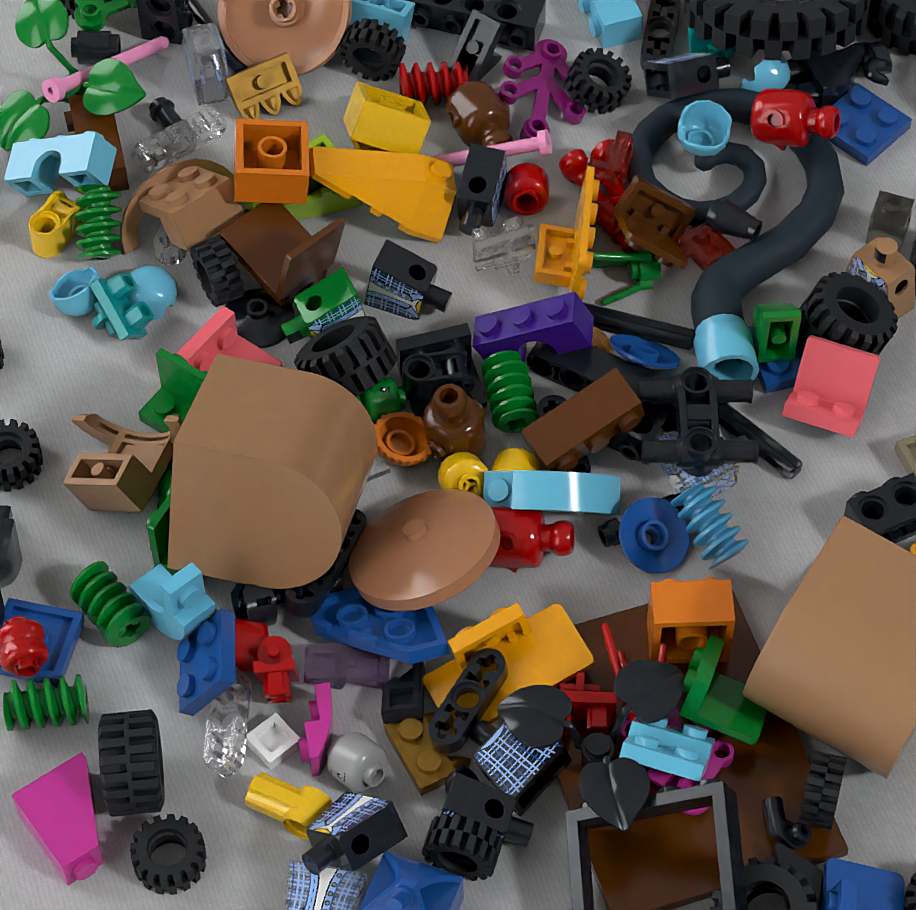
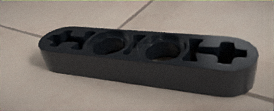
(321, 587)

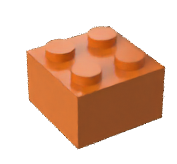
(271, 161)
(687, 614)

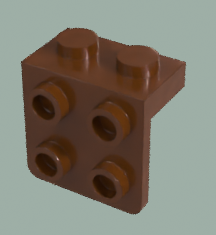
(654, 221)

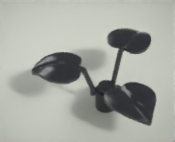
(609, 786)

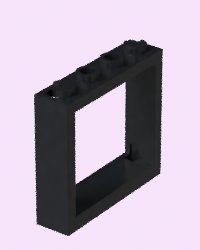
(666, 801)

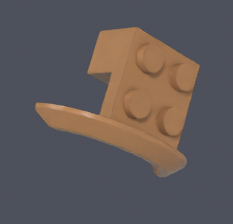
(189, 198)
(129, 470)

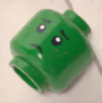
(383, 399)

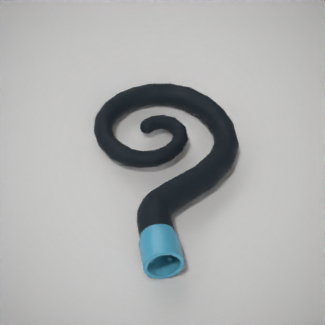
(722, 338)

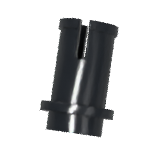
(163, 112)

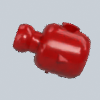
(791, 118)
(527, 538)

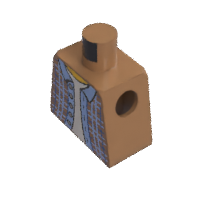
(888, 270)

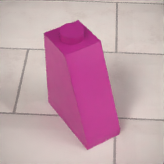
(64, 818)

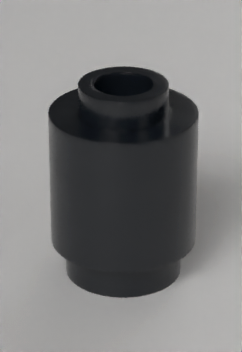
(94, 46)

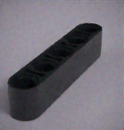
(584, 366)

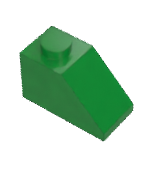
(775, 331)

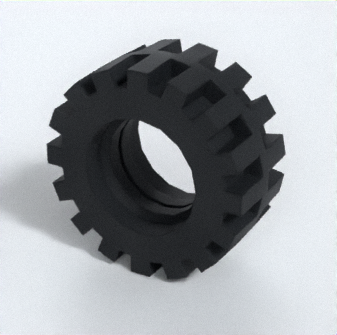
(164, 832)

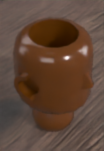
(479, 114)
(454, 423)

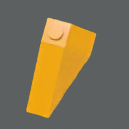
(401, 185)

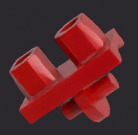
(276, 669)
(590, 705)

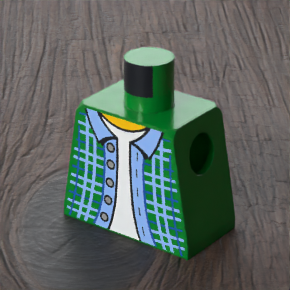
(323, 306)

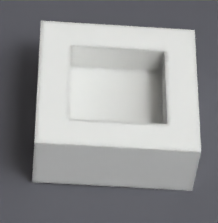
(273, 741)

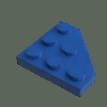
(394, 634)

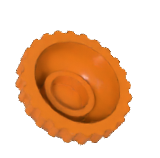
(402, 439)

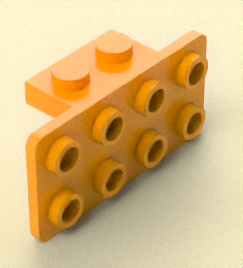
(563, 251)
(535, 649)

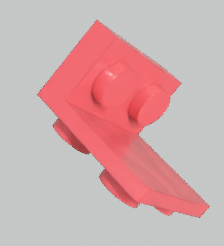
(221, 337)
(832, 386)

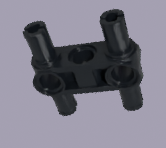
(698, 439)

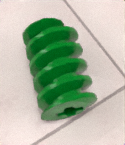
(97, 222)
(509, 391)
(109, 605)
(45, 702)

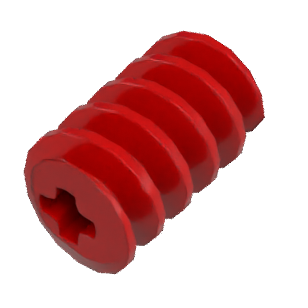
(431, 82)

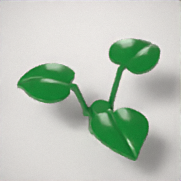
(109, 88)

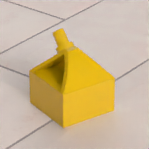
(385, 120)

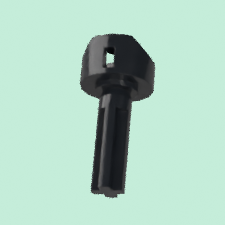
(267, 601)

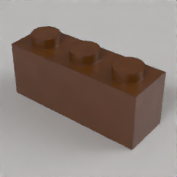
(82, 120)
(584, 423)

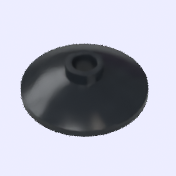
(261, 327)

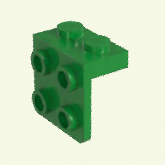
(717, 699)

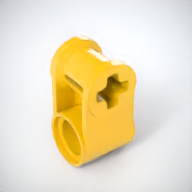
(53, 225)

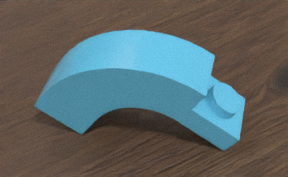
(553, 491)
(175, 601)

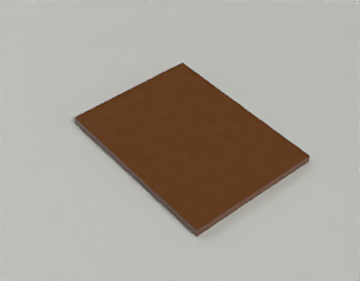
(675, 855)

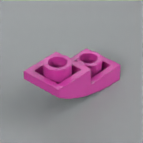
(318, 730)

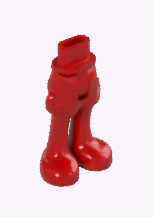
(574, 168)

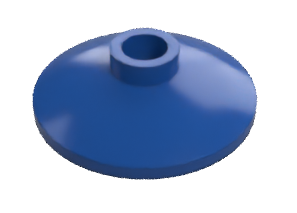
(644, 352)
(667, 532)

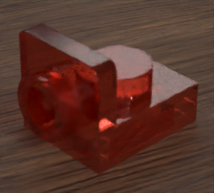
(616, 160)
(704, 245)

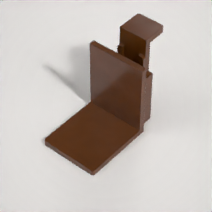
(281, 250)

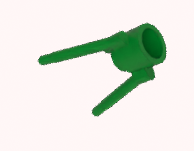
(640, 267)

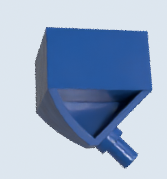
(412, 885)

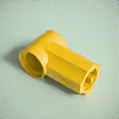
(287, 803)

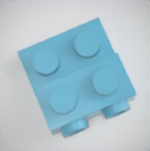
(669, 748)

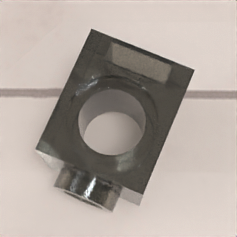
(890, 218)

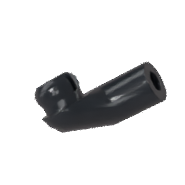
(782, 830)

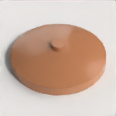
(267, 28)
(424, 550)

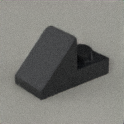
(478, 45)

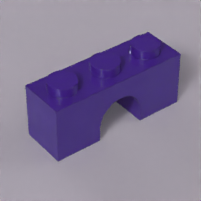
(557, 321)

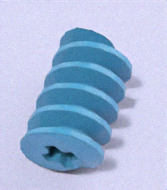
(709, 523)

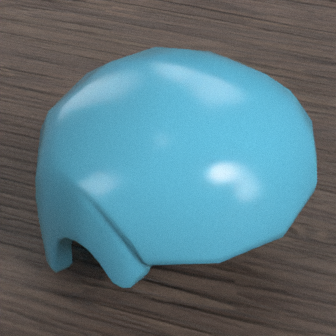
(768, 75)
(704, 128)
(155, 288)
(73, 292)

